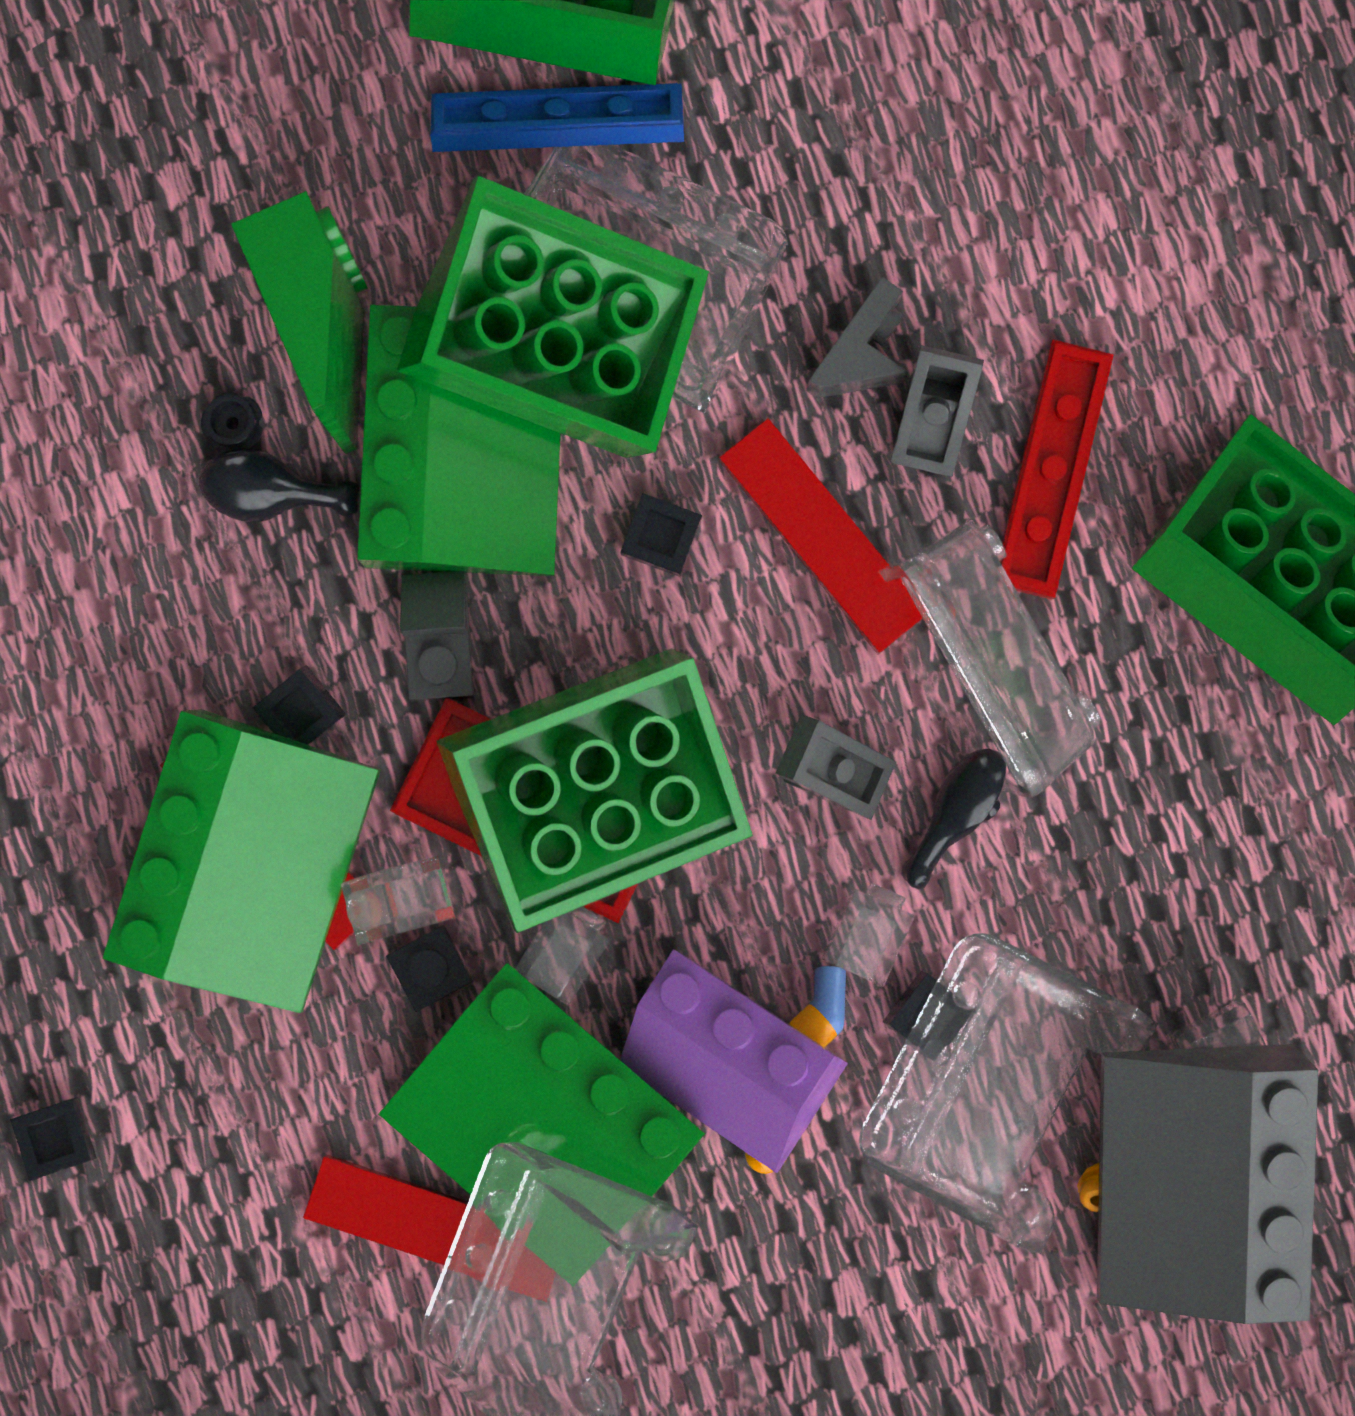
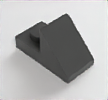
(852, 361)
(936, 410)
(436, 636)
(835, 767)

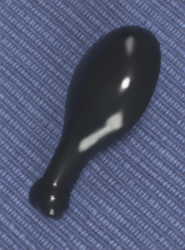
(259, 486)
(961, 805)

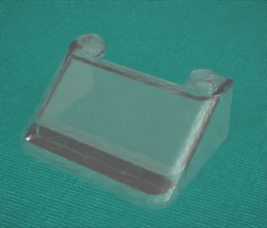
(687, 223)
(998, 655)
(987, 1081)
(541, 1282)

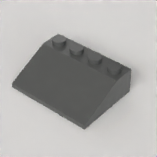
(1208, 1182)

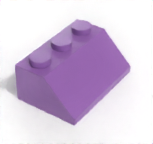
(728, 1060)

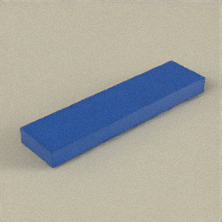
(557, 117)

